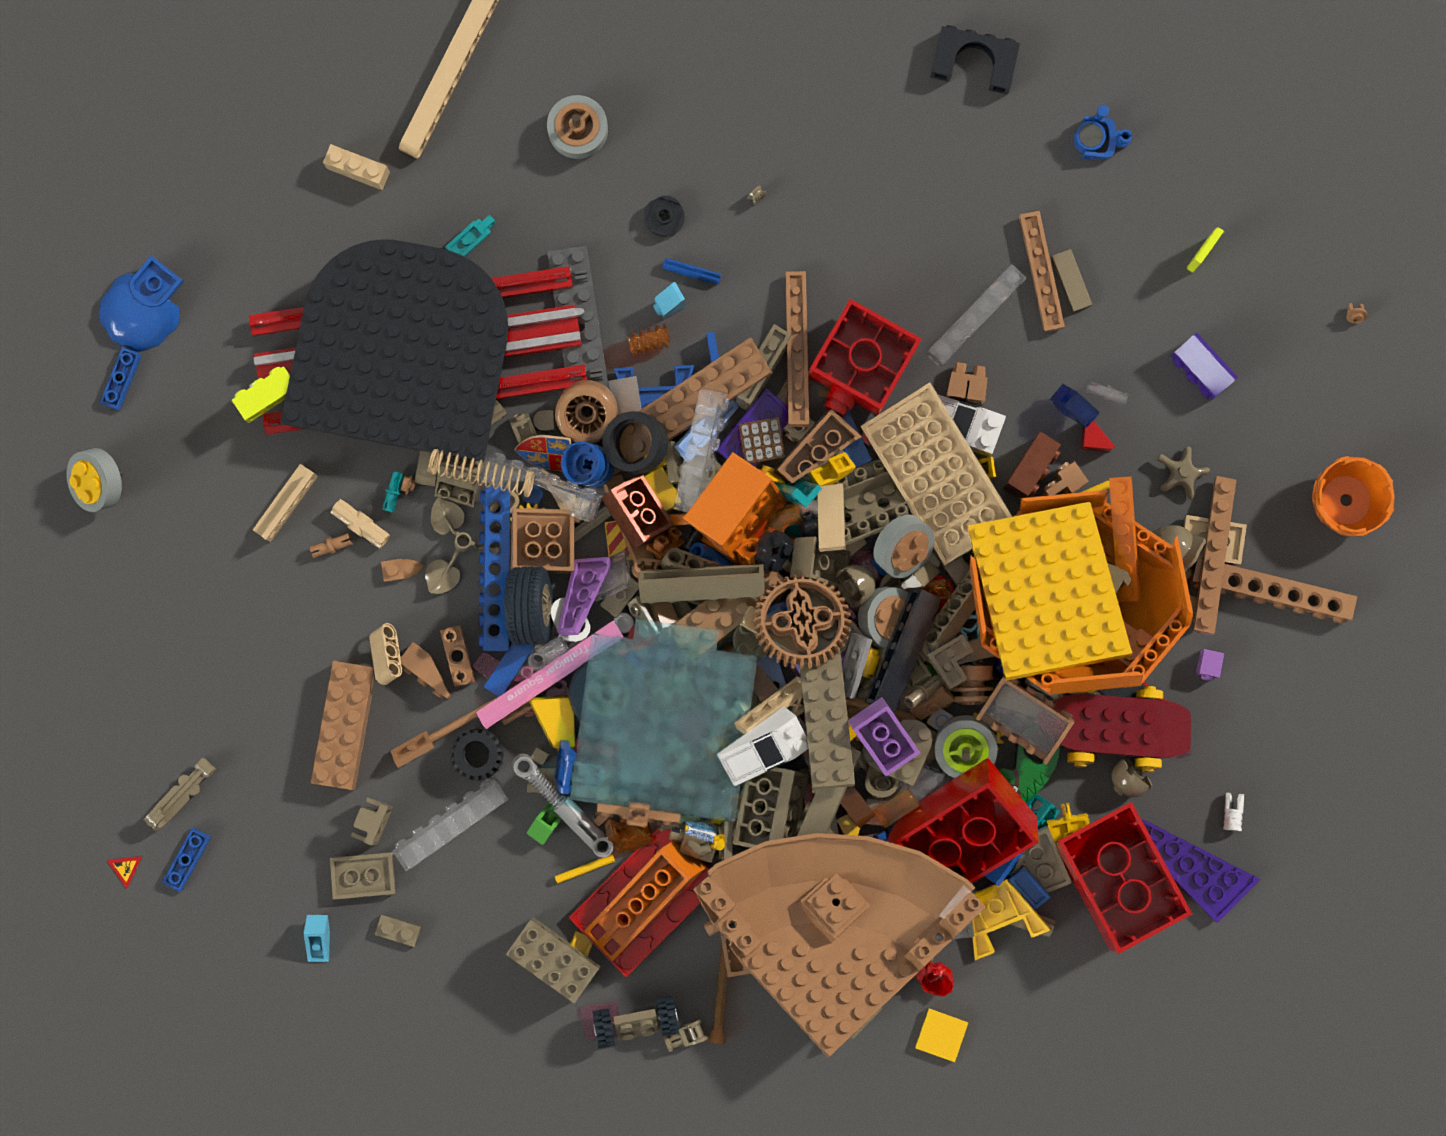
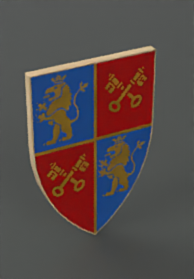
(544, 451)

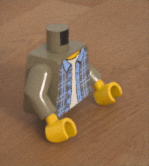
(699, 838)

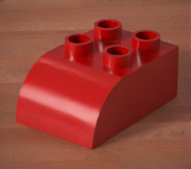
(970, 823)
(1122, 879)

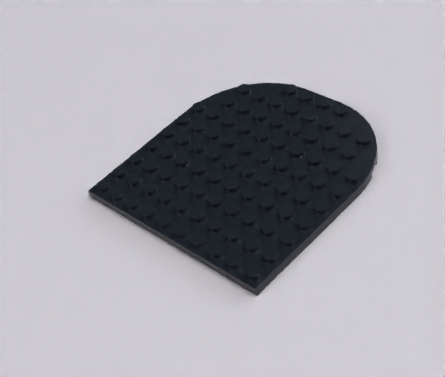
(400, 350)

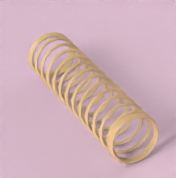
(527, 487)

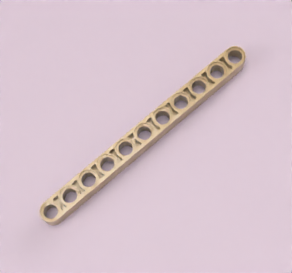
(446, 77)

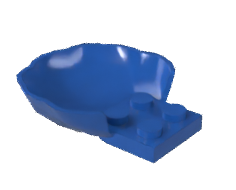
(139, 306)

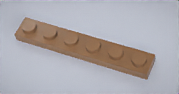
(1041, 271)

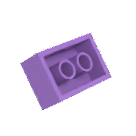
(883, 736)

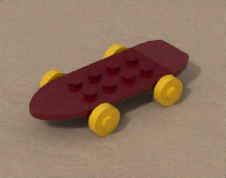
(1126, 727)

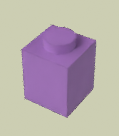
(1209, 664)

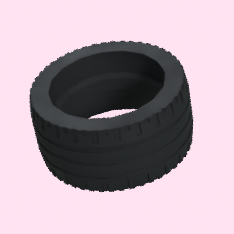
(612, 436)

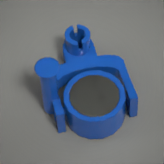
(1091, 136)

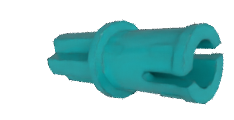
(393, 492)

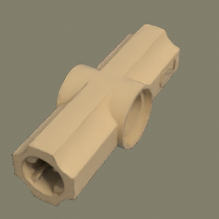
(360, 523)

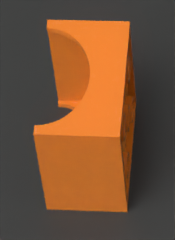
(734, 506)

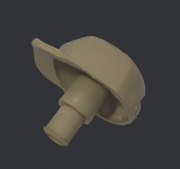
(1189, 544)

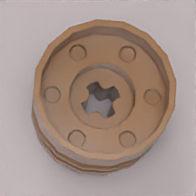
(973, 690)

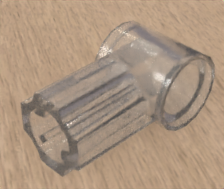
(549, 652)

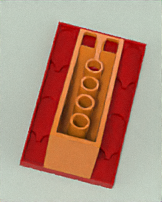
(642, 902)

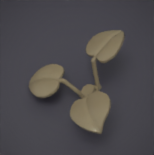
(445, 518)

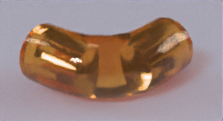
(783, 518)

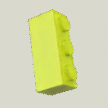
(263, 394)

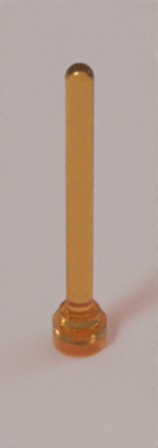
(717, 1035)

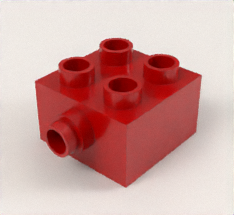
(862, 360)

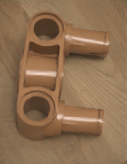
(454, 640)

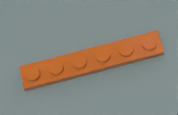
(1125, 536)

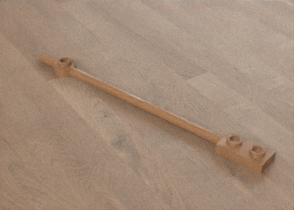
(424, 742)

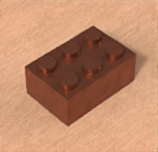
(1033, 466)
(637, 511)

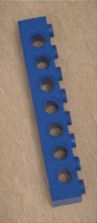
(500, 641)

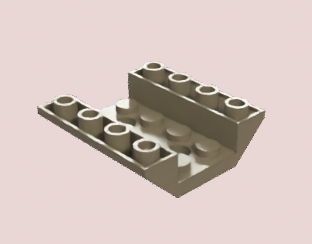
(863, 493)

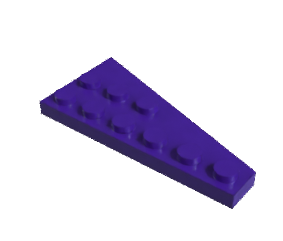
(1203, 876)

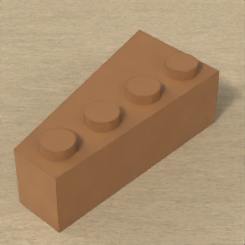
(822, 442)

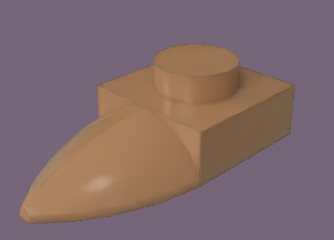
(400, 569)

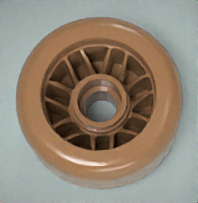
(581, 426)

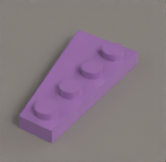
(581, 593)

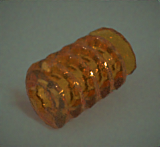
(649, 340)

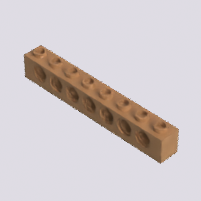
(1344, 602)

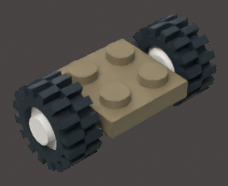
(636, 1023)

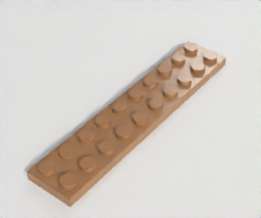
(675, 409)

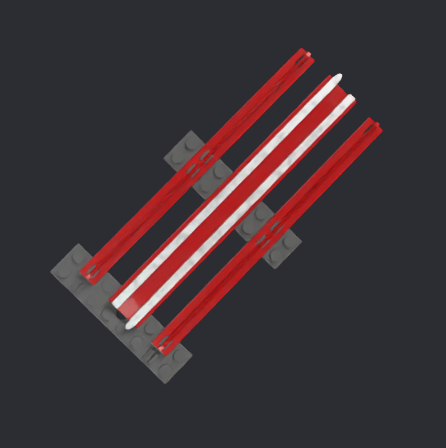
(527, 331)

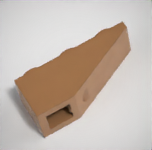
(422, 664)

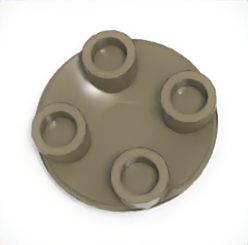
(746, 642)

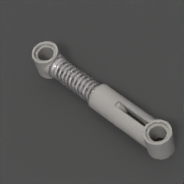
(564, 807)

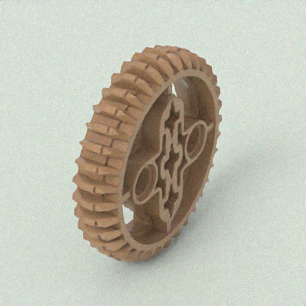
(841, 615)

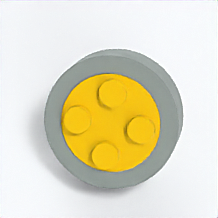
(94, 480)

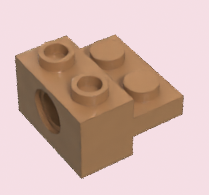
(1067, 480)

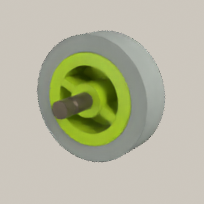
(963, 744)

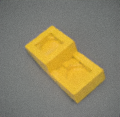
(835, 469)

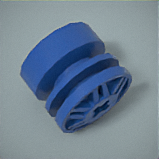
(586, 464)

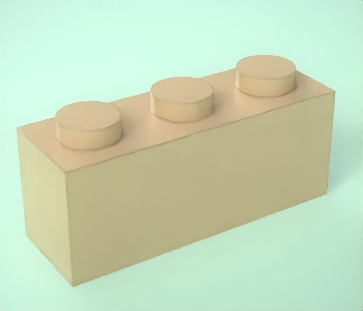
(356, 167)

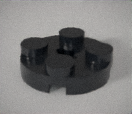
(659, 206)
(782, 549)

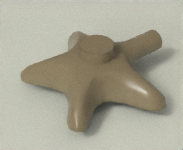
(1182, 472)

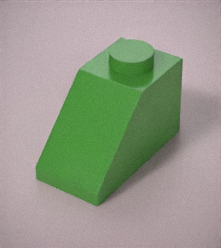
(544, 824)

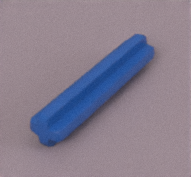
(691, 271)

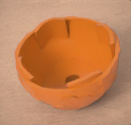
(1369, 494)

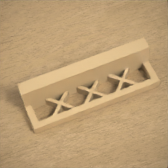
(285, 503)
(788, 695)

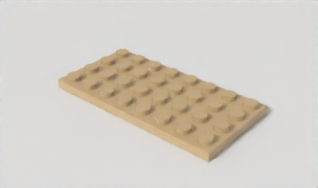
(935, 470)

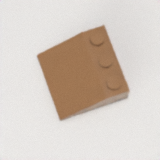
(542, 539)

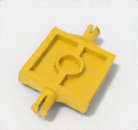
(1066, 824)

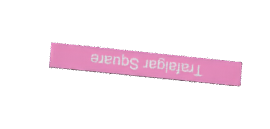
(541, 679)

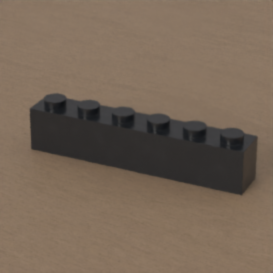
(904, 648)

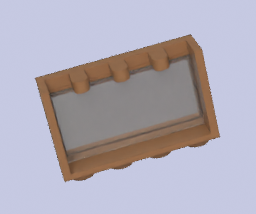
(1026, 718)

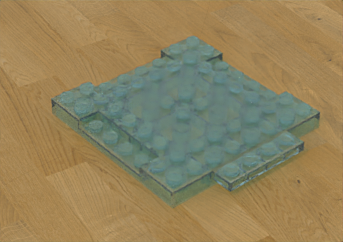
(659, 718)

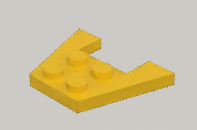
(1003, 907)

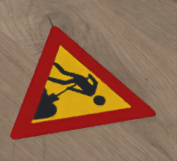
(125, 868)

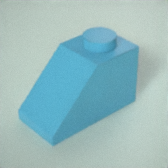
(669, 301)
(317, 938)

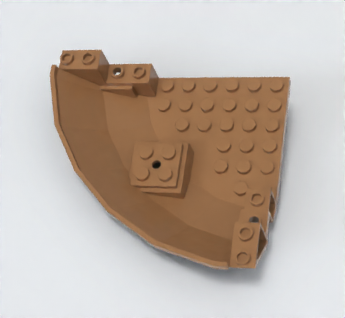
(827, 960)

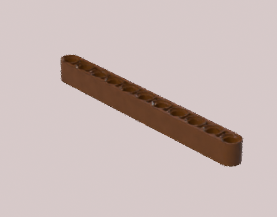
(852, 800)

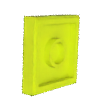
(1205, 249)

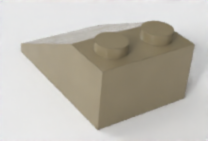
(814, 564)

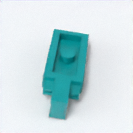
(471, 236)

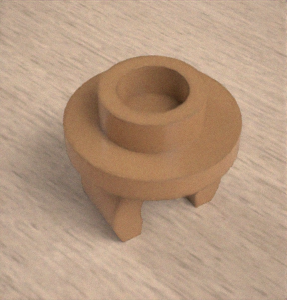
(1356, 315)

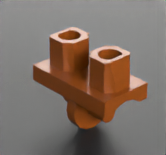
(665, 542)

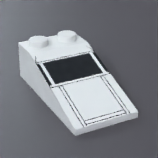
(977, 424)
(764, 747)

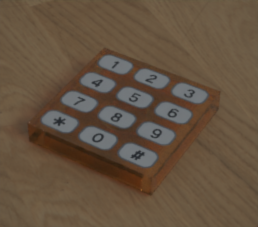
(761, 440)

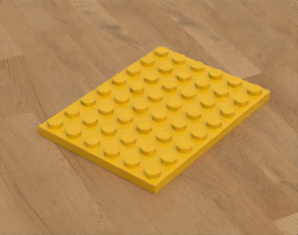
(1049, 591)

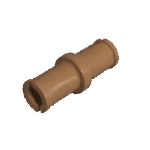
(331, 545)

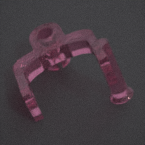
(551, 691)

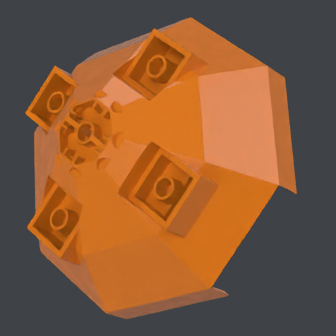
(1150, 624)

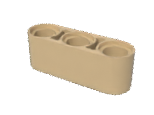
(385, 654)

